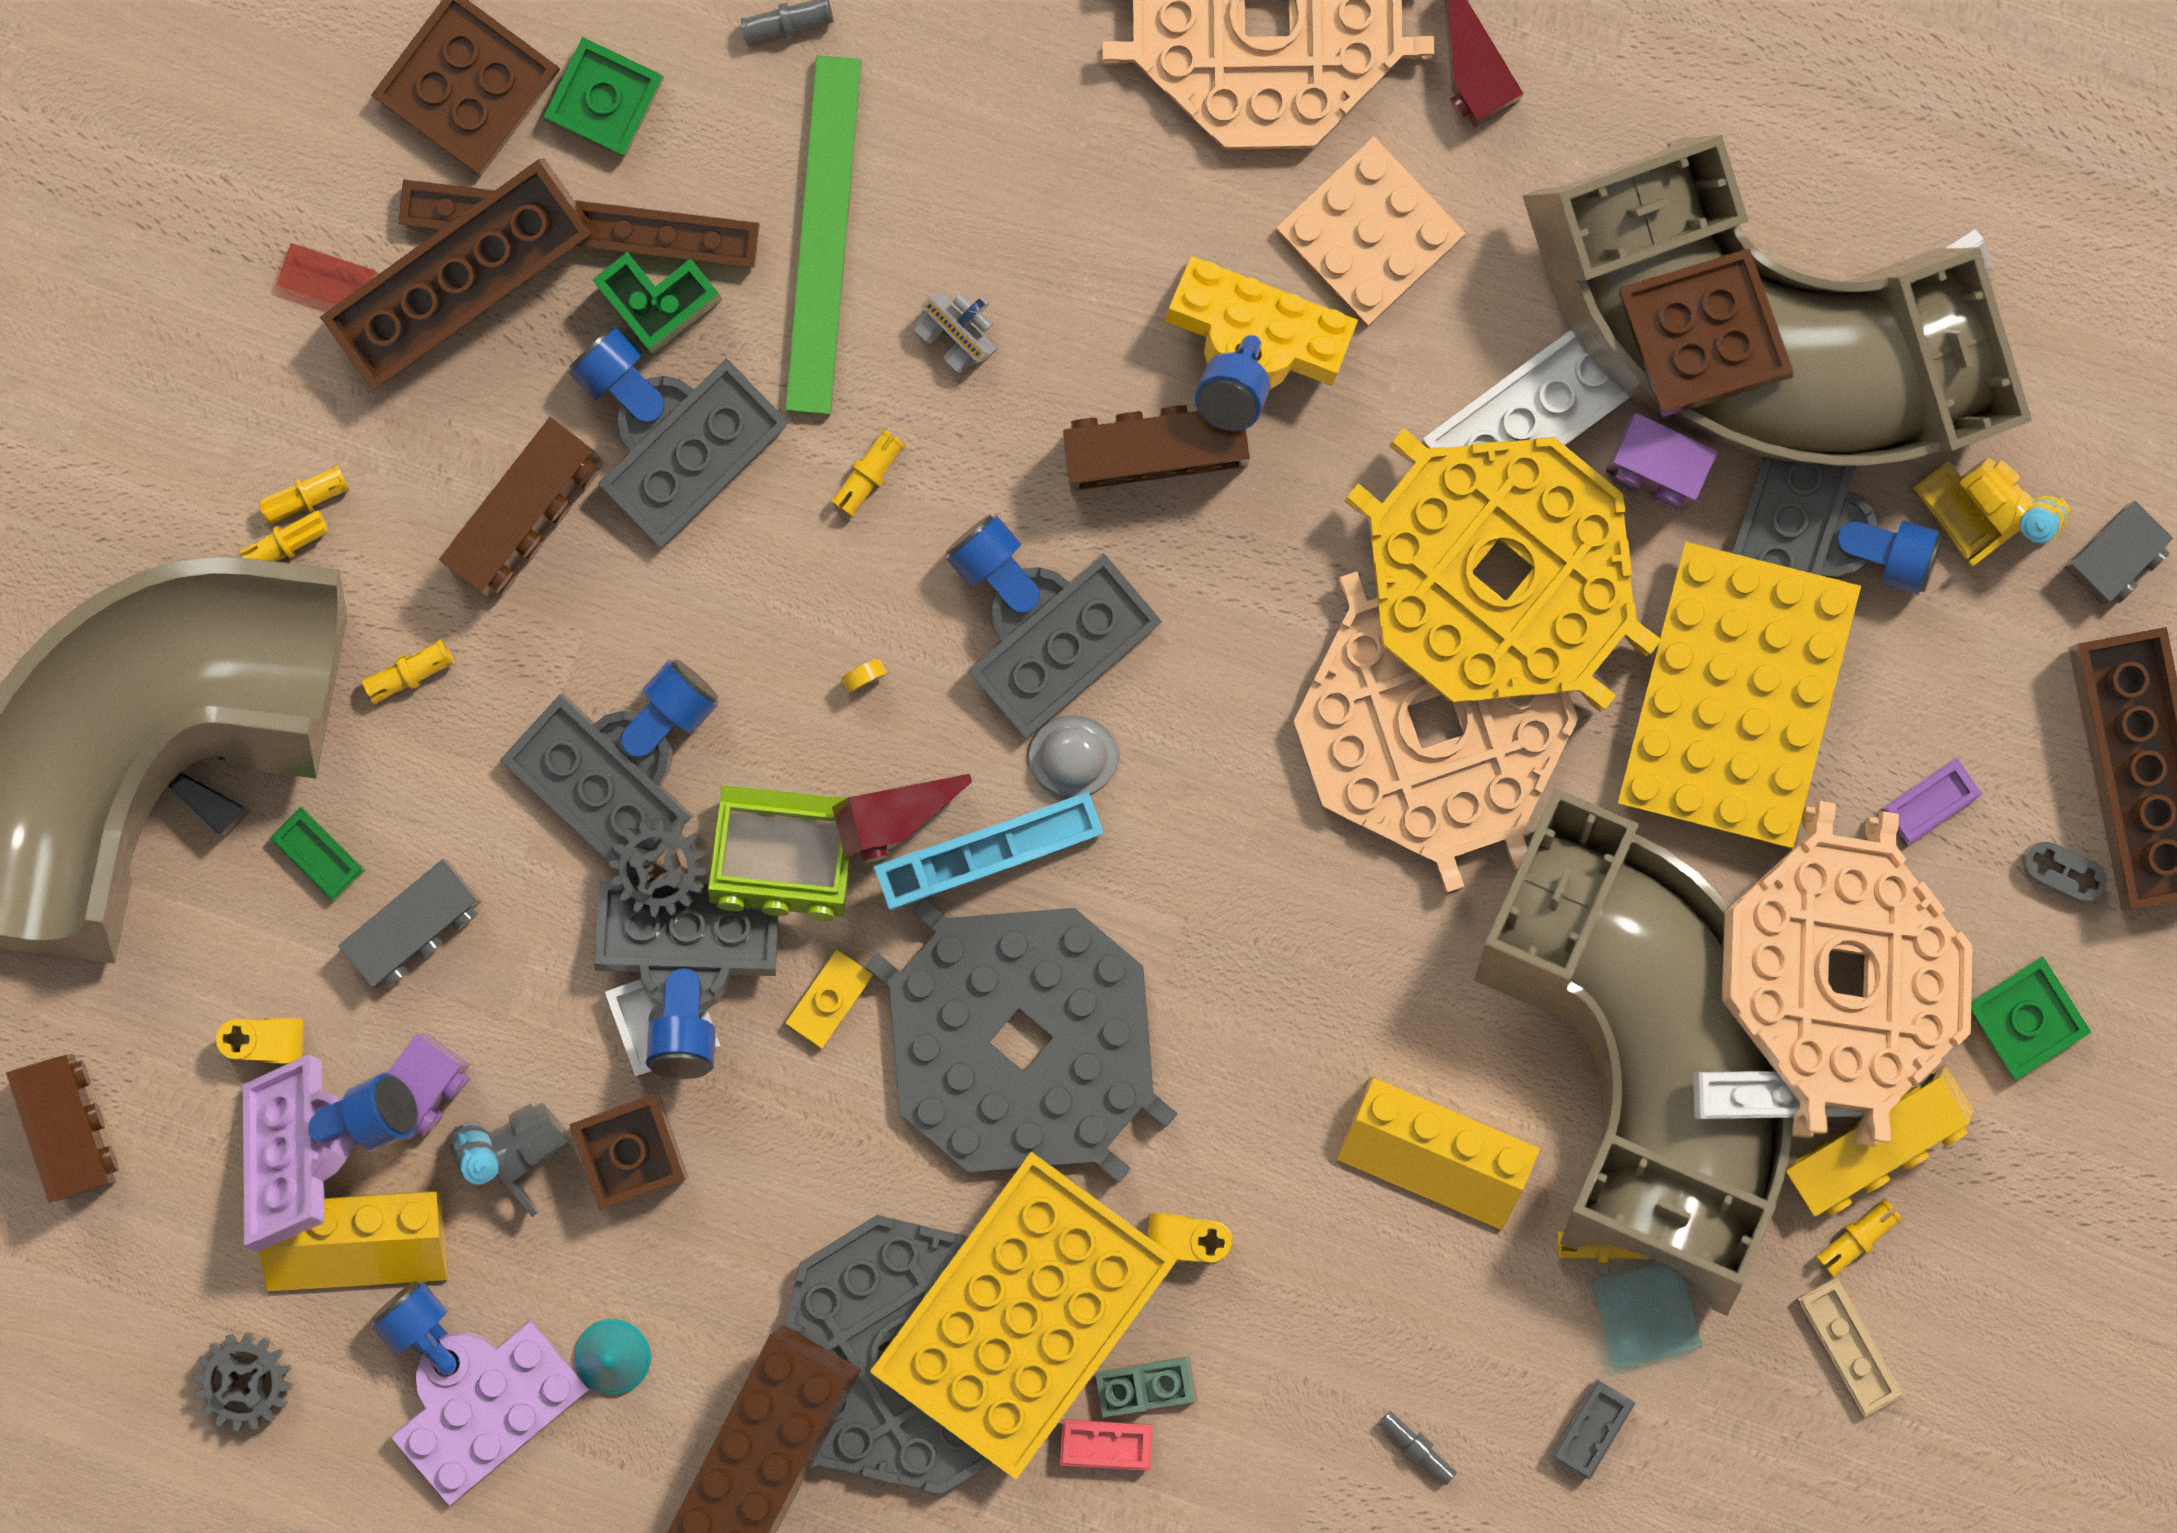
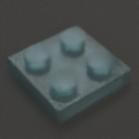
(1645, 1314)

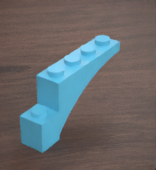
(988, 851)

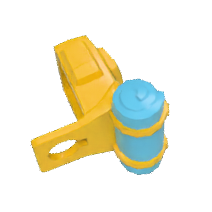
(2010, 508)

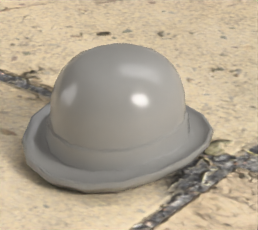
(1073, 755)

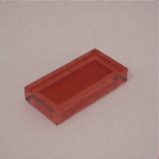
(321, 275)

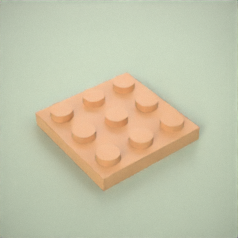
(1370, 231)

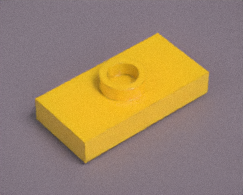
(1955, 510)
(829, 998)

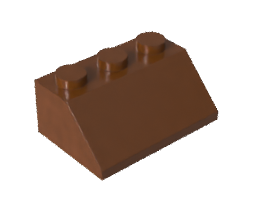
(63, 1127)

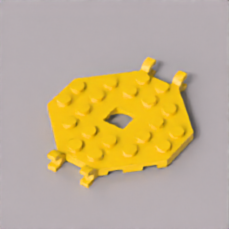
(1549, 514)

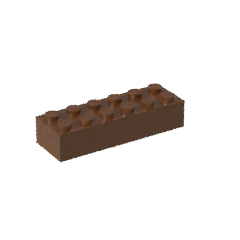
(458, 274)
(2131, 735)
(768, 1438)

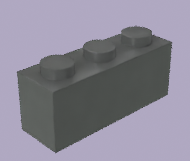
(411, 925)

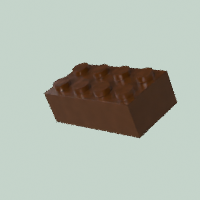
(1149, 448)
(521, 509)

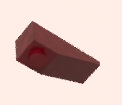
(1477, 70)
(885, 818)

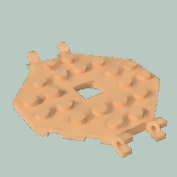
(1273, 87)
(1431, 797)
(1915, 985)

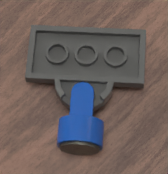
(677, 437)
(1814, 524)
(1049, 628)
(613, 769)
(683, 967)

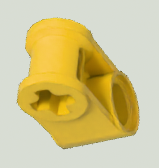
(270, 1039)
(1181, 1236)

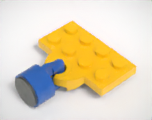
(1253, 340)

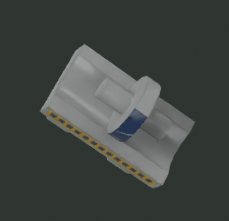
(963, 323)

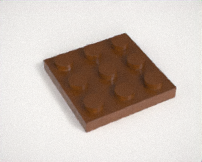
(466, 82)
(1705, 332)

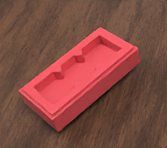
(1106, 1444)

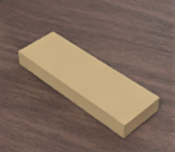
(1850, 1346)

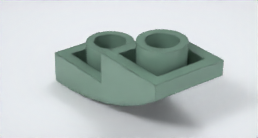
(1145, 1386)

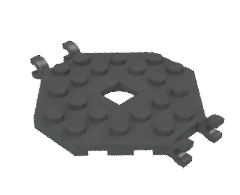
(964, 993)
(852, 1303)

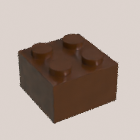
(629, 1151)

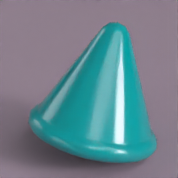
(612, 1356)

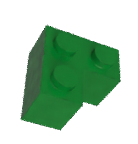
(658, 311)

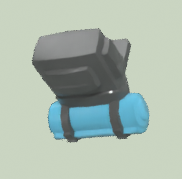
(509, 1150)

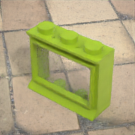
(778, 854)

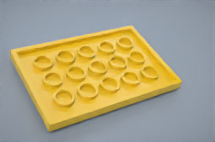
(1739, 694)
(1023, 1315)

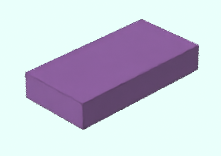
(1933, 800)

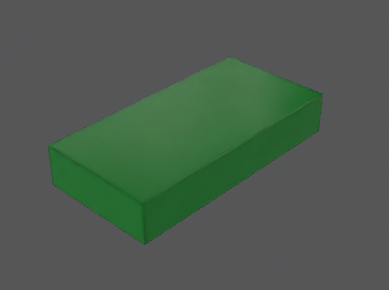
(317, 854)

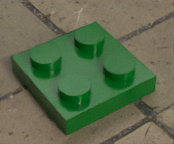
(603, 97)
(2028, 1018)

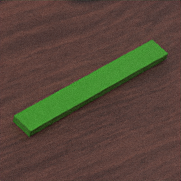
(823, 235)

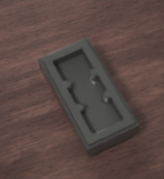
(1592, 1429)

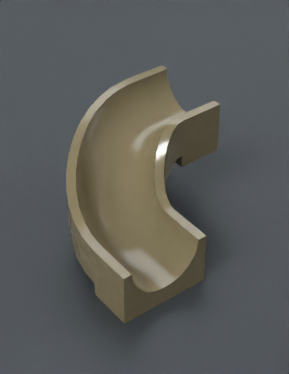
(128, 697)

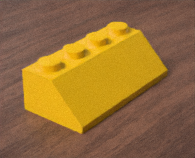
(1437, 1153)
(363, 1243)

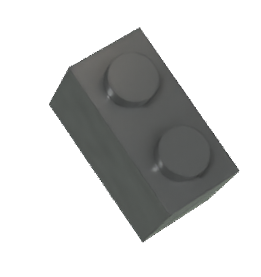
(2120, 554)

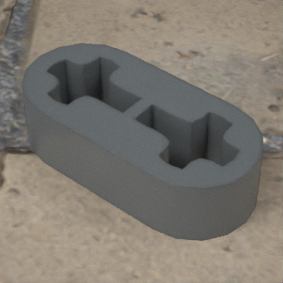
(2060, 881)

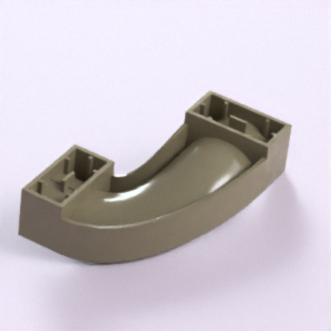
(1878, 361)
(1634, 962)

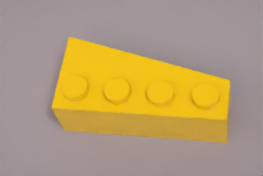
(1917, 1122)

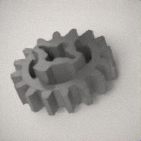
(639, 858)
(228, 1366)

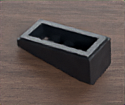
(214, 808)

